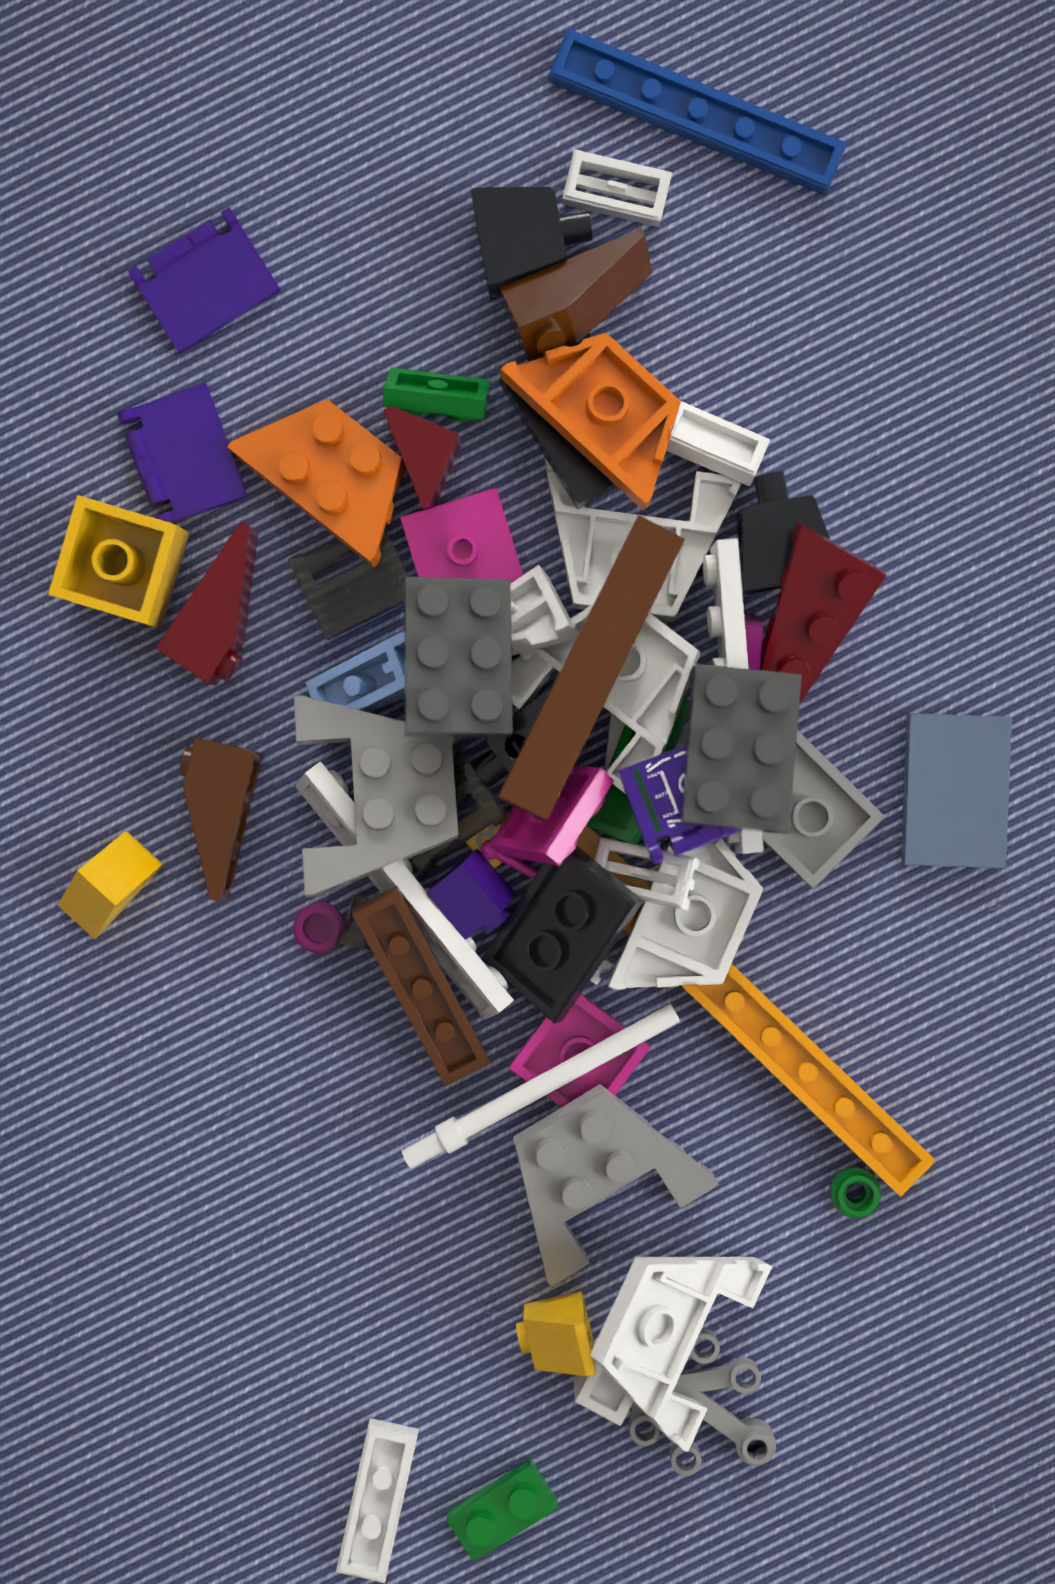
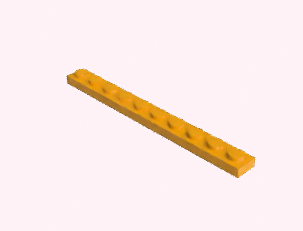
(801, 1065)

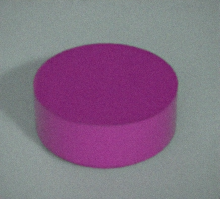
(318, 927)

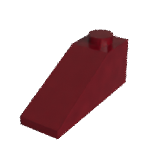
(215, 617)

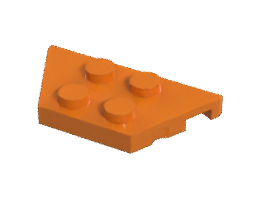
(603, 408)
(329, 472)

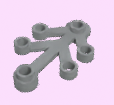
(692, 1385)

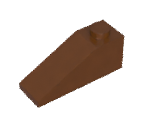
(575, 295)
(219, 800)

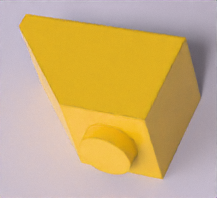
(558, 1335)

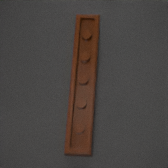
(591, 668)

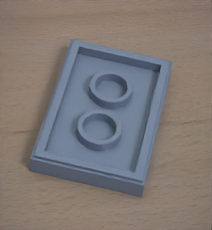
(956, 790)

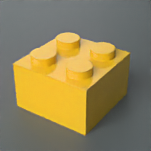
(119, 562)

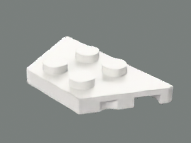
(693, 945)

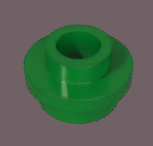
(862, 1205)

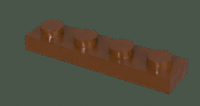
(420, 985)

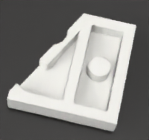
(537, 614)

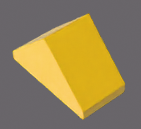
(108, 883)

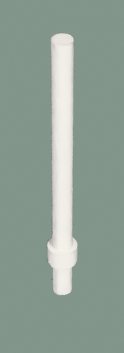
(454, 1133)

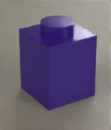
(472, 895)

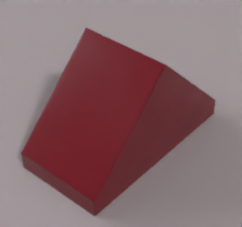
(426, 451)

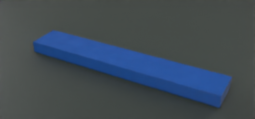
(696, 112)

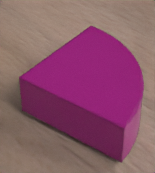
(754, 638)

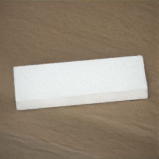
(377, 1500)

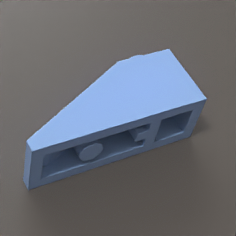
(365, 680)

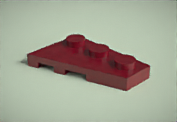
(817, 605)

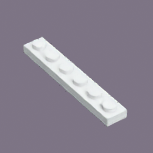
(727, 623)
(480, 984)

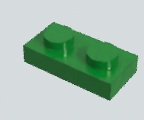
(437, 393)
(502, 1509)

